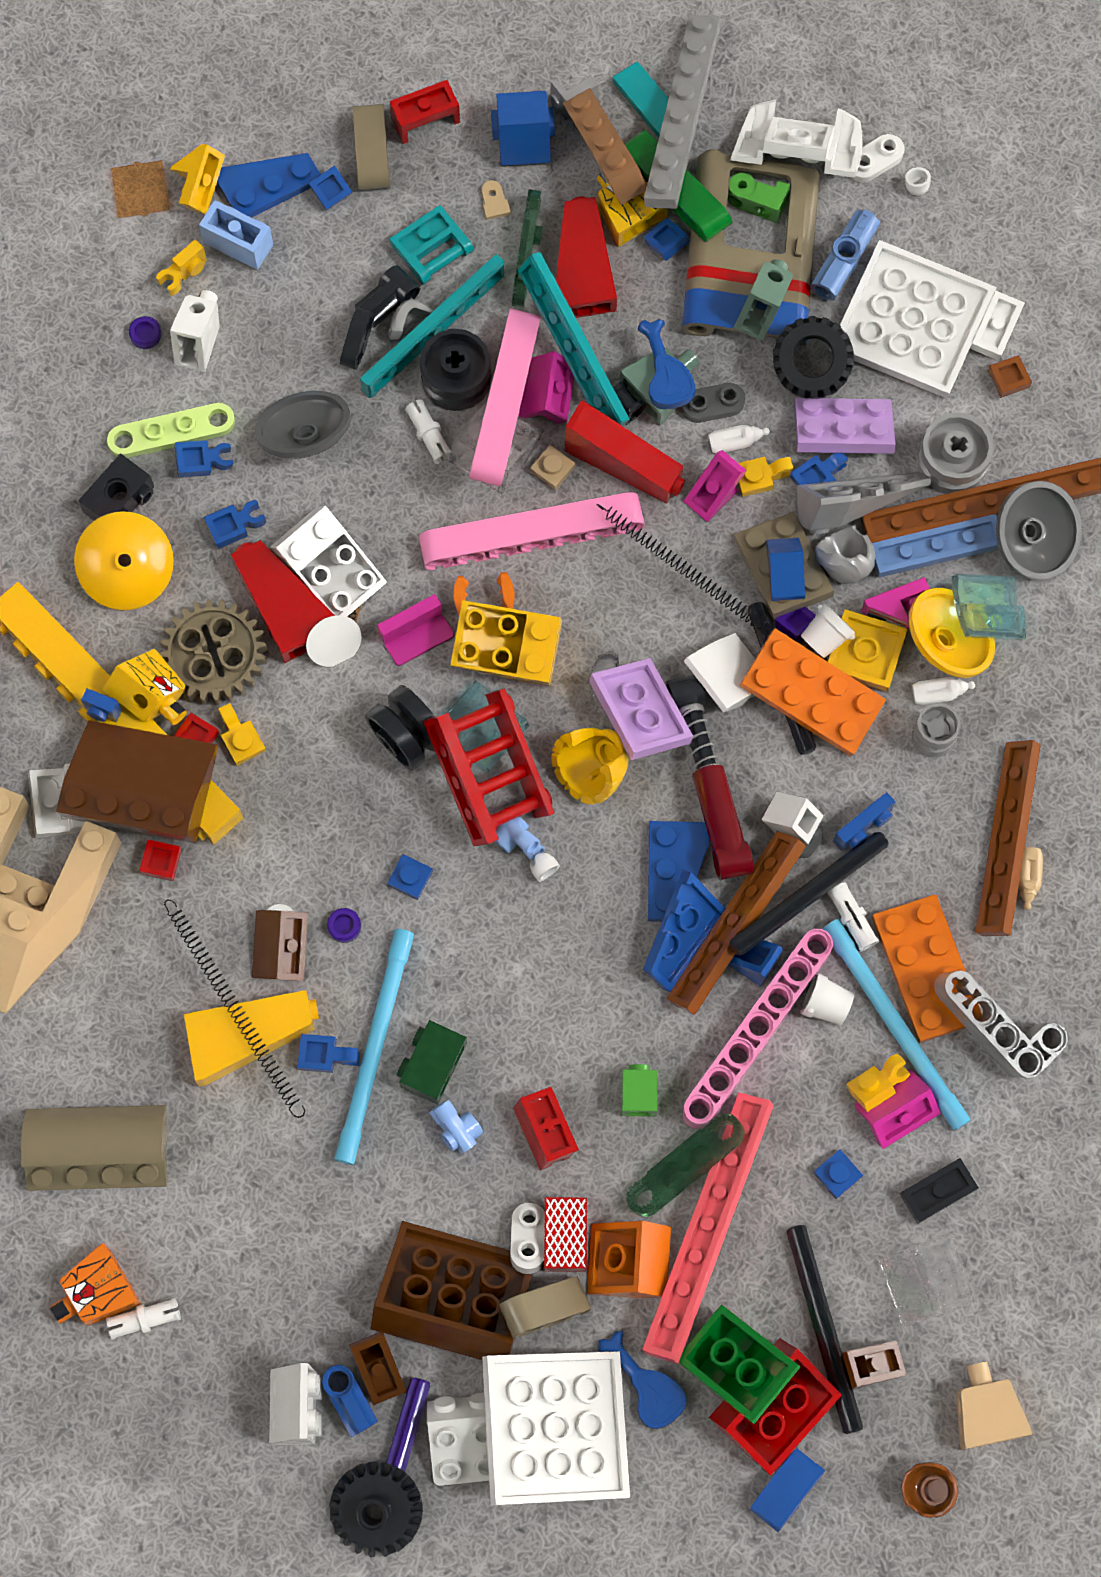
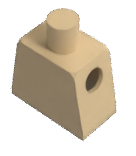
(988, 1410)

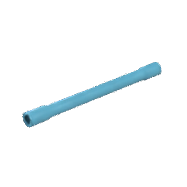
(946, 1101)
(351, 1133)

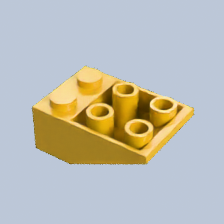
(506, 642)

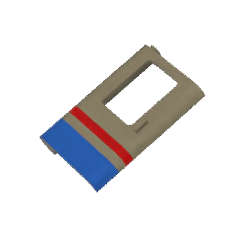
(724, 274)

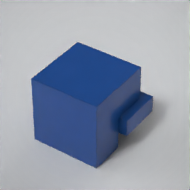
(523, 127)

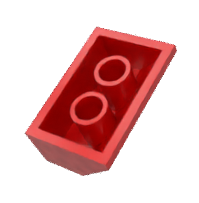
(786, 1419)

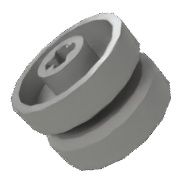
(955, 452)

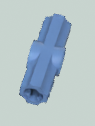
(838, 268)

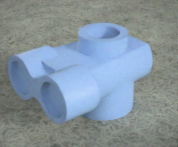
(514, 834)
(458, 1130)

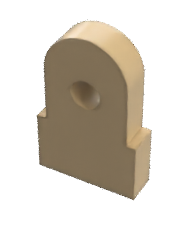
(496, 205)

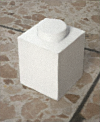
(792, 816)

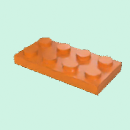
(812, 692)
(919, 951)

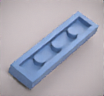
(935, 545)

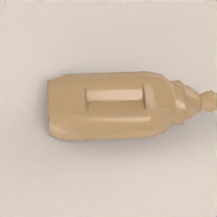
(1031, 875)

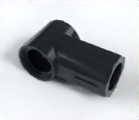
(391, 291)

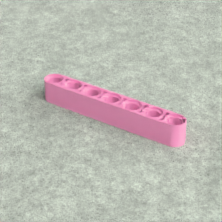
(505, 398)
(528, 530)
(763, 1013)

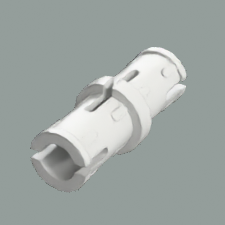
(428, 431)
(864, 936)
(143, 1318)

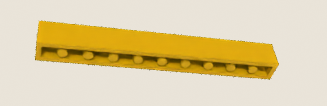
(74, 671)

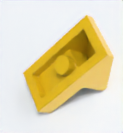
(201, 172)

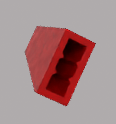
(583, 260)
(621, 453)
(279, 597)

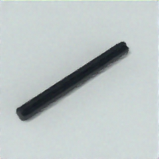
(808, 893)
(824, 1328)

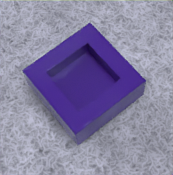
(795, 623)

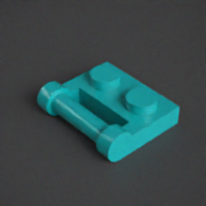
(424, 237)

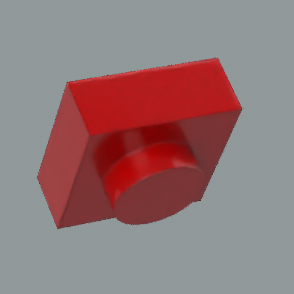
(197, 729)
(160, 860)

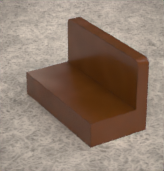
(279, 945)

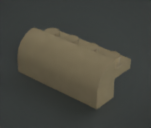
(95, 1147)

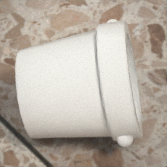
(827, 631)
(827, 1001)

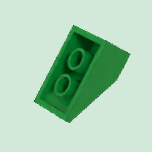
(737, 1364)

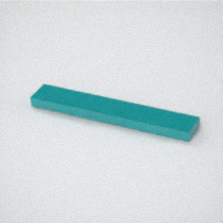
(436, 322)
(570, 338)

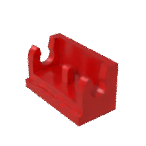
(545, 1127)

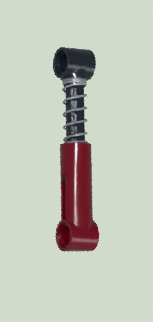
(729, 850)

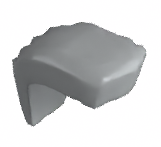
(406, 309)

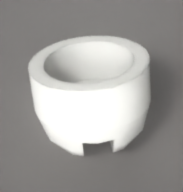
(917, 181)
(543, 866)

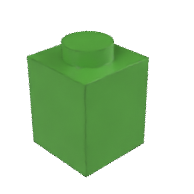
(639, 1091)

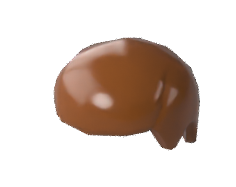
(941, 1489)

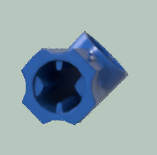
(350, 1403)

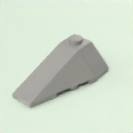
(843, 501)

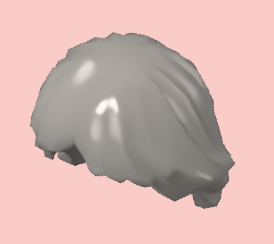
(846, 555)

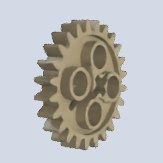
(241, 642)

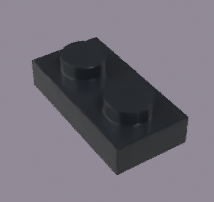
(939, 1191)

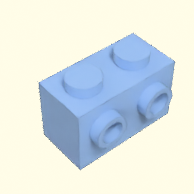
(236, 234)

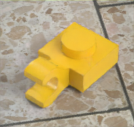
(185, 263)
(760, 475)
(241, 739)
(877, 1086)

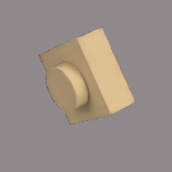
(552, 467)

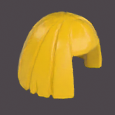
(590, 763)

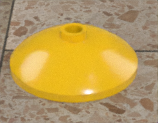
(110, 582)
(941, 638)

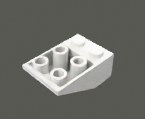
(328, 562)
(294, 1405)

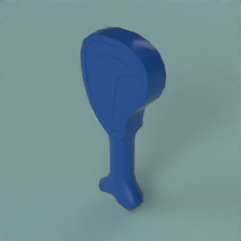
(672, 381)
(658, 1395)

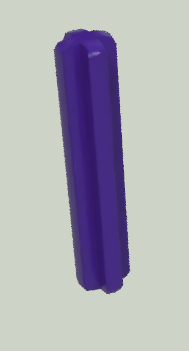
(408, 1423)

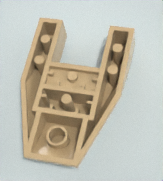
(40, 917)

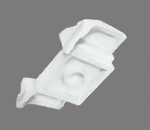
(813, 142)

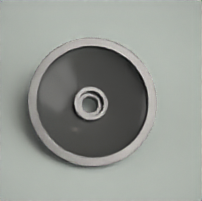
(303, 424)
(1052, 530)

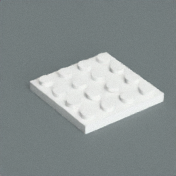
(915, 318)
(555, 1428)

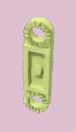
(164, 430)

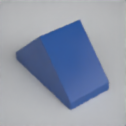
(786, 569)
(757, 962)

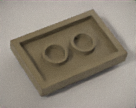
(754, 553)

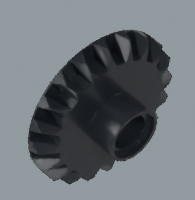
(390, 1490)

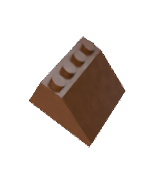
(138, 781)
(448, 1292)

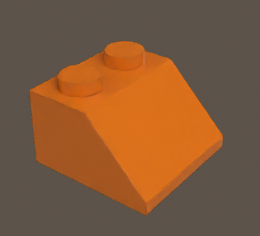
(628, 1259)

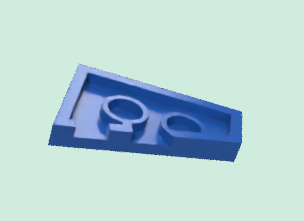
(266, 183)
(672, 849)
(682, 931)

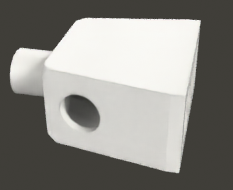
(198, 321)

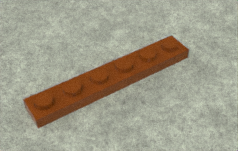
(1008, 838)
(740, 913)

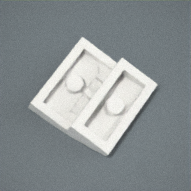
(721, 670)
(44, 794)

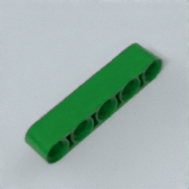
(696, 204)

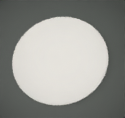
(333, 640)

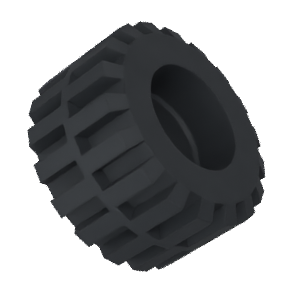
(808, 329)

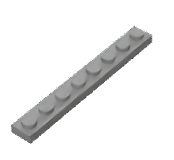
(682, 112)

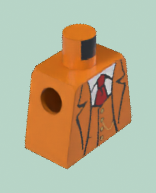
(95, 1289)

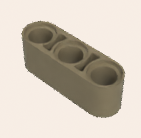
(371, 147)
(544, 1307)

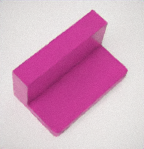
(547, 388)
(415, 630)
(902, 1112)

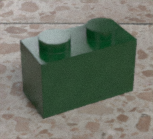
(432, 1061)

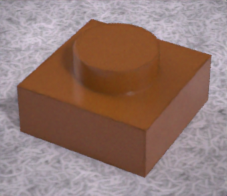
(1009, 376)

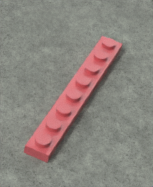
(706, 1234)

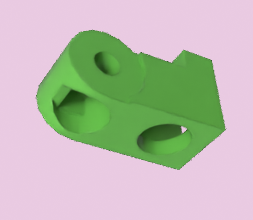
(758, 197)

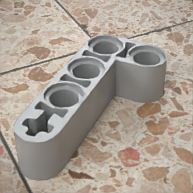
(995, 1018)

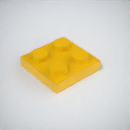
(873, 651)

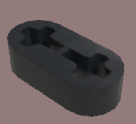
(357, 338)

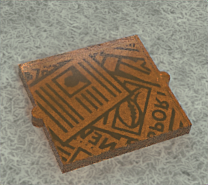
(140, 189)

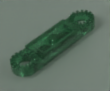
(530, 235)
(685, 1165)

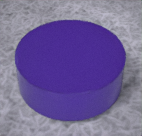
(145, 332)
(344, 925)

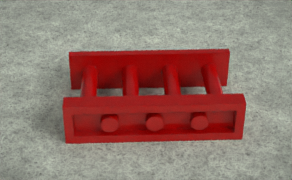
(457, 767)

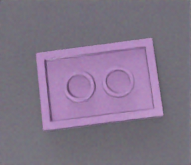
(844, 425)
(640, 708)

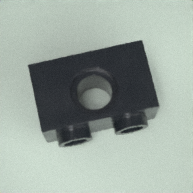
(119, 477)

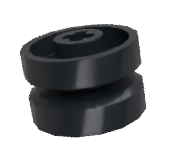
(455, 369)
(402, 726)

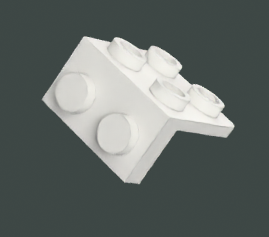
(458, 1439)

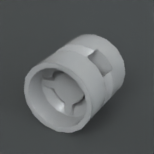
(936, 730)

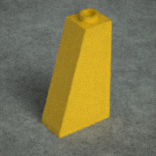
(221, 1048)

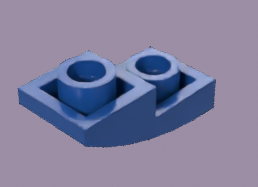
(787, 1490)

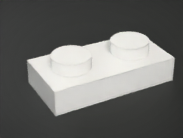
(997, 325)

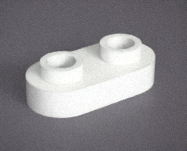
(879, 158)
(527, 1235)

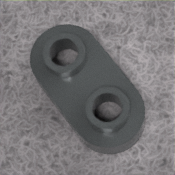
(714, 403)

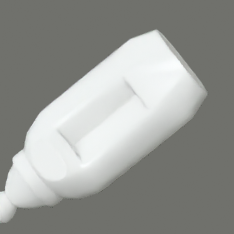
(735, 437)
(939, 690)

